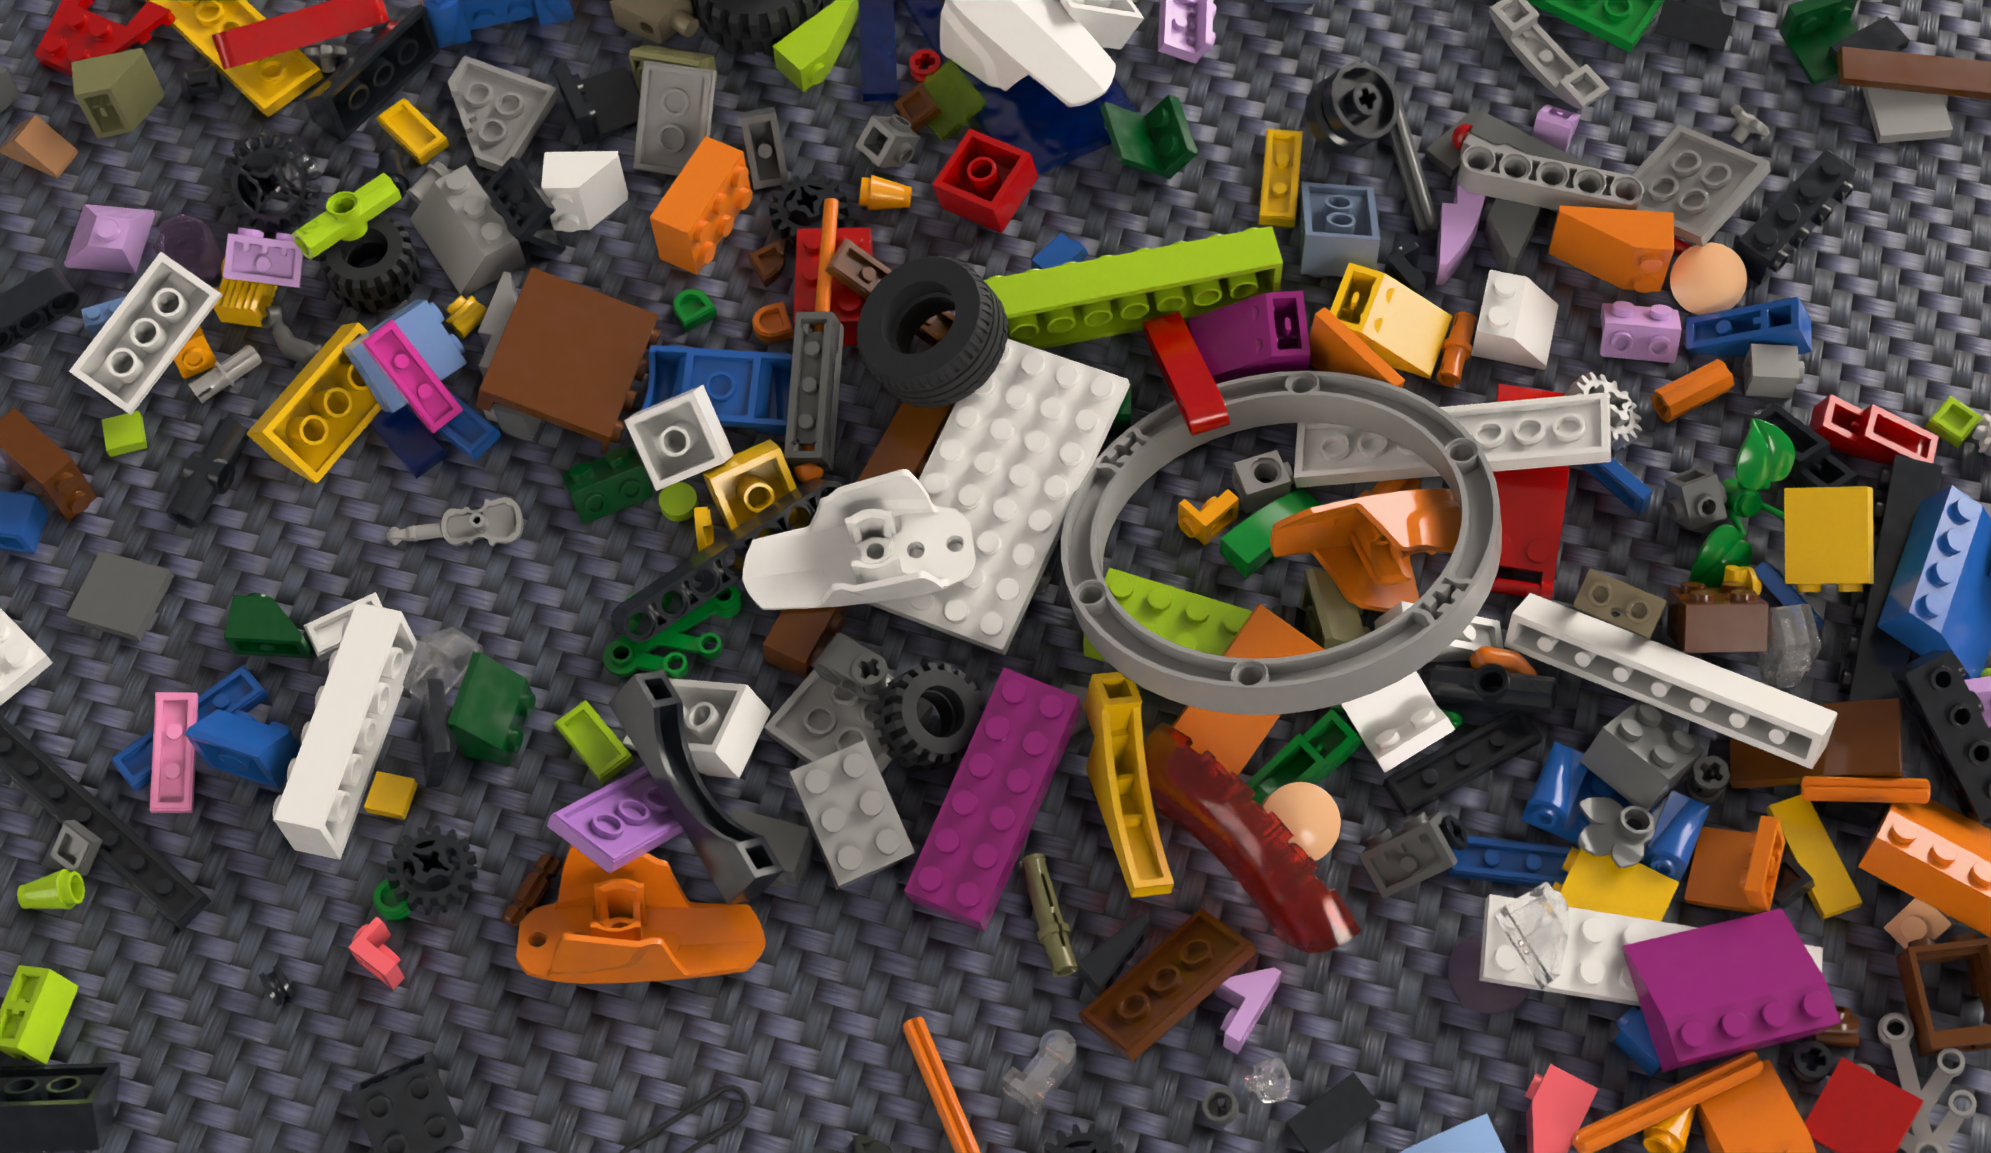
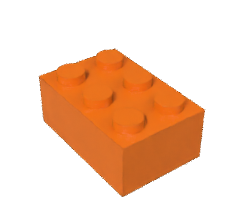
(701, 205)

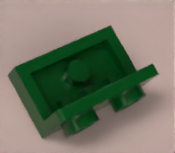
(607, 484)

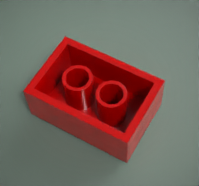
(844, 301)

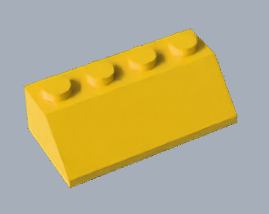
(318, 411)

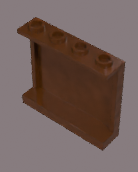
(570, 357)

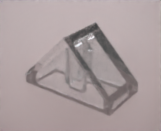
(439, 656)

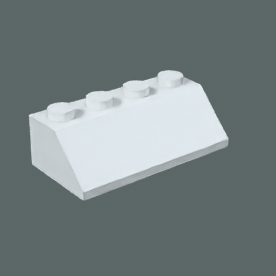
(145, 333)

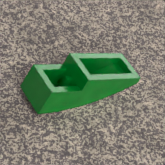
(1249, 542)
(1307, 756)

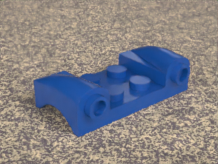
(456, 18)
(742, 385)
(1568, 781)

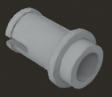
(421, 187)

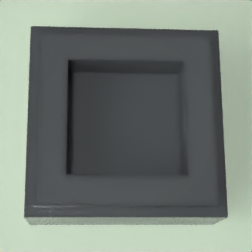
(76, 847)

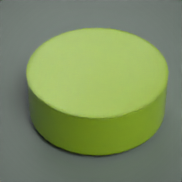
(678, 501)

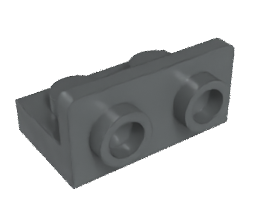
(1408, 854)

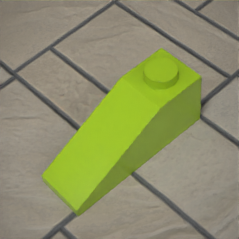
(813, 47)

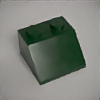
(491, 711)

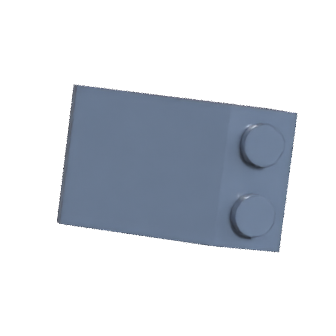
(1337, 229)

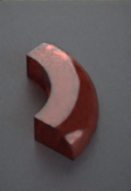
(1247, 841)

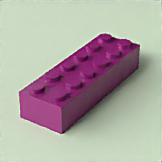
(994, 799)

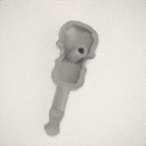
(496, 521)

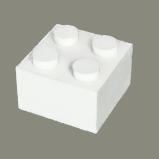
(679, 437)

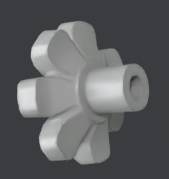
(327, 54)
(1747, 125)

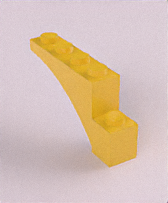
(1122, 784)

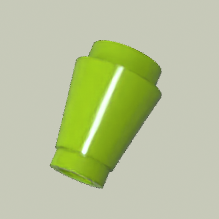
(53, 891)

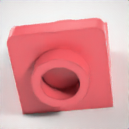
(373, 955)

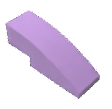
(1456, 231)

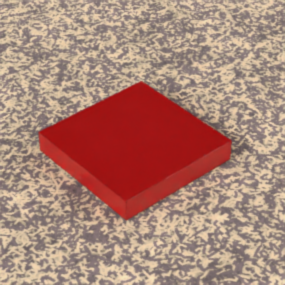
(1861, 1112)

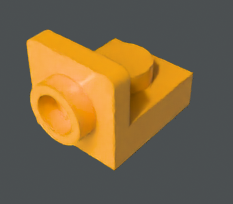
(195, 355)
(1212, 518)

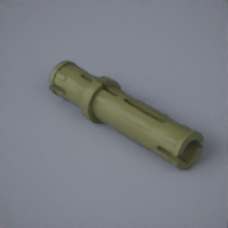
(1052, 930)

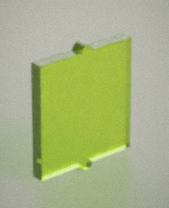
(955, 98)

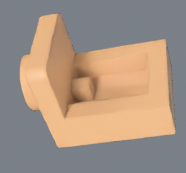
(1918, 922)

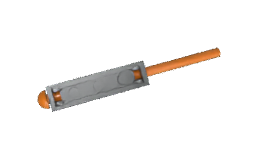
(816, 371)

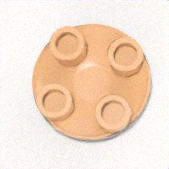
(1708, 279)
(1308, 815)

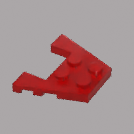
(81, 34)

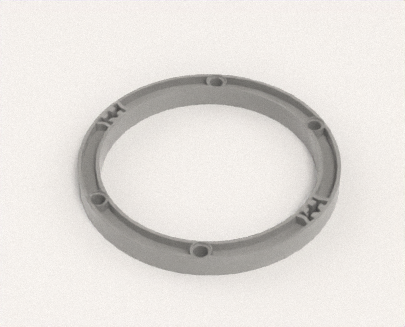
(1313, 678)

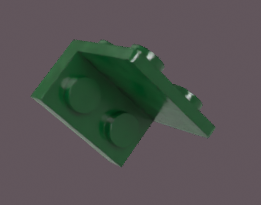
(1810, 31)
(1151, 142)

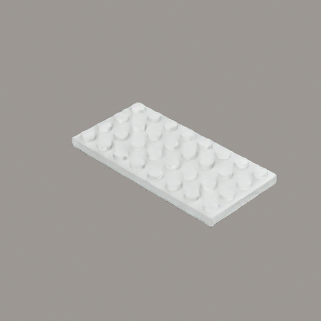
(1011, 470)

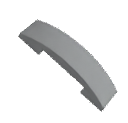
(1543, 56)

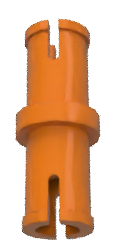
(1456, 349)

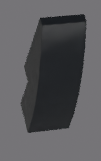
(1813, 461)

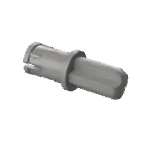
(225, 373)

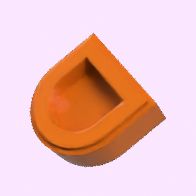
(772, 323)

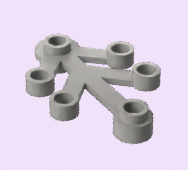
(1931, 1092)

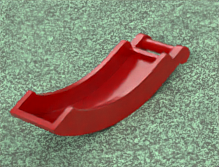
(1530, 514)

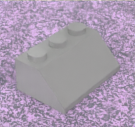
(466, 232)

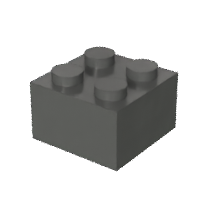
(1642, 755)

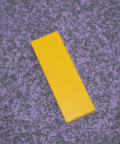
(1280, 178)
(1813, 850)

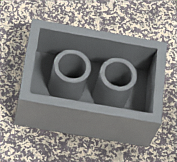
(851, 814)

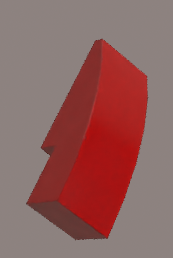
(1871, 432)

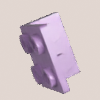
(263, 259)

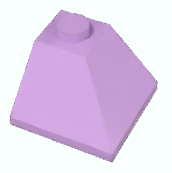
(109, 239)

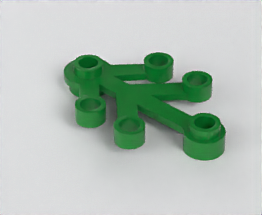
(672, 639)

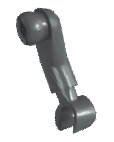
(289, 346)

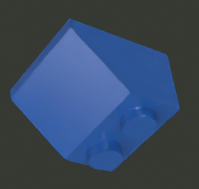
(245, 746)

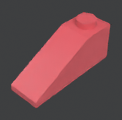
(1556, 1110)

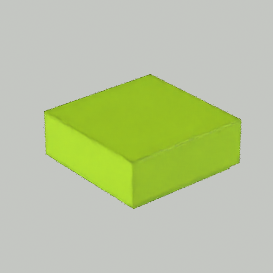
(1954, 422)
(124, 433)

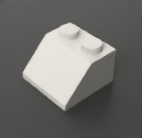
(582, 187)
(1515, 321)

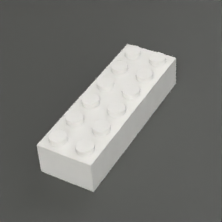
(345, 731)

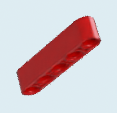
(296, 30)
(1186, 373)

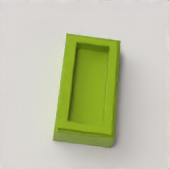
(593, 742)

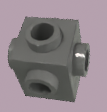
(888, 141)
(1695, 498)

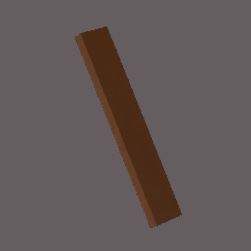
(1914, 72)

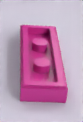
(411, 376)

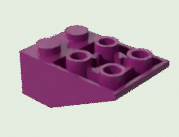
(1254, 336)

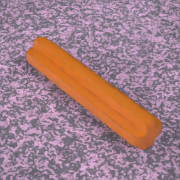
(1865, 789)

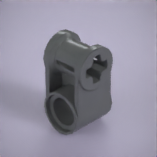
(853, 668)

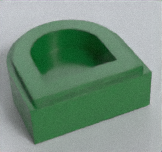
(693, 309)

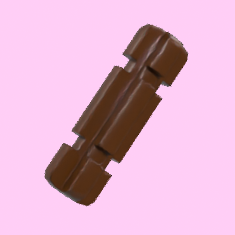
(532, 890)

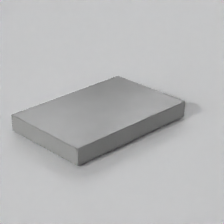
(672, 115)

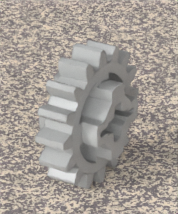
(1622, 418)

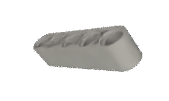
(1536, 171)

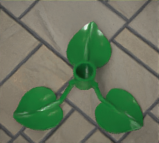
(1762, 458)

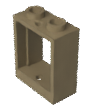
(1604, 595)

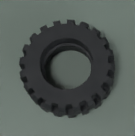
(753, 23)

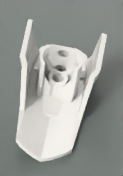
(1022, 38)
(862, 549)

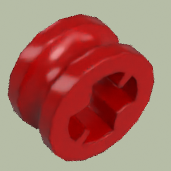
(921, 57)

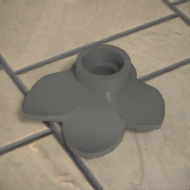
(1611, 832)

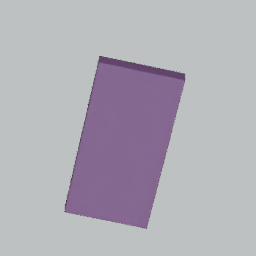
(618, 821)

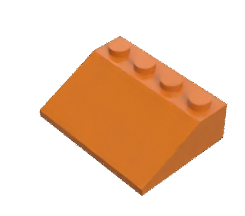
(1935, 859)

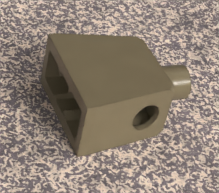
(655, 18)

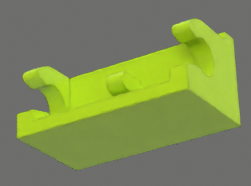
(34, 1013)

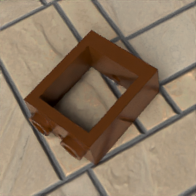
(1927, 952)

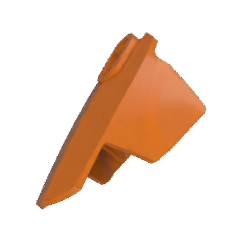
(1370, 541)
(633, 928)

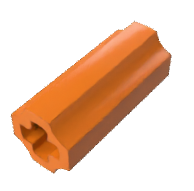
(1692, 390)

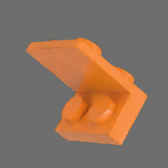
(1736, 867)

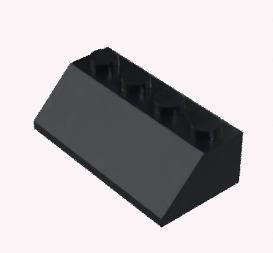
(373, 73)
(57, 1107)

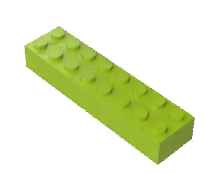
(1125, 289)

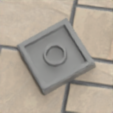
(1906, 115)

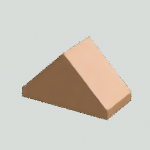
(39, 147)

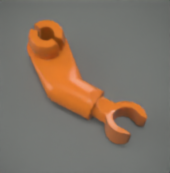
(1508, 659)

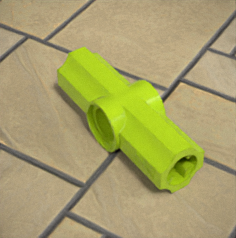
(346, 216)

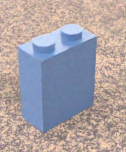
(424, 329)

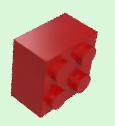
(985, 180)

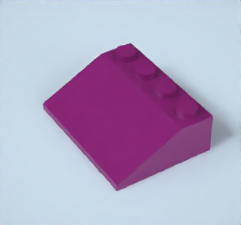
(1728, 989)

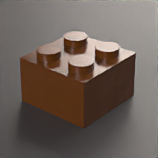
(1717, 618)

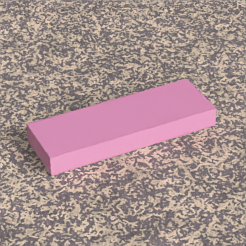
(173, 753)

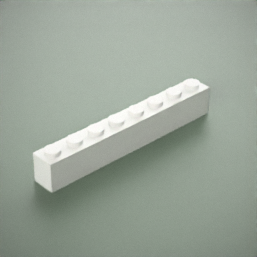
(1671, 680)

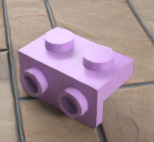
(1186, 28)
(1640, 332)

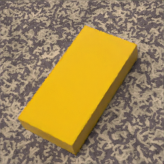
(412, 131)

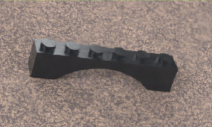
(654, 722)

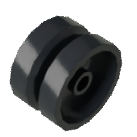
(1352, 108)

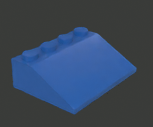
(1944, 582)

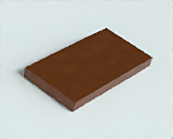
(1861, 744)
(1167, 984)

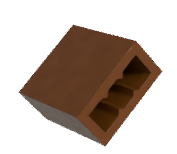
(43, 466)

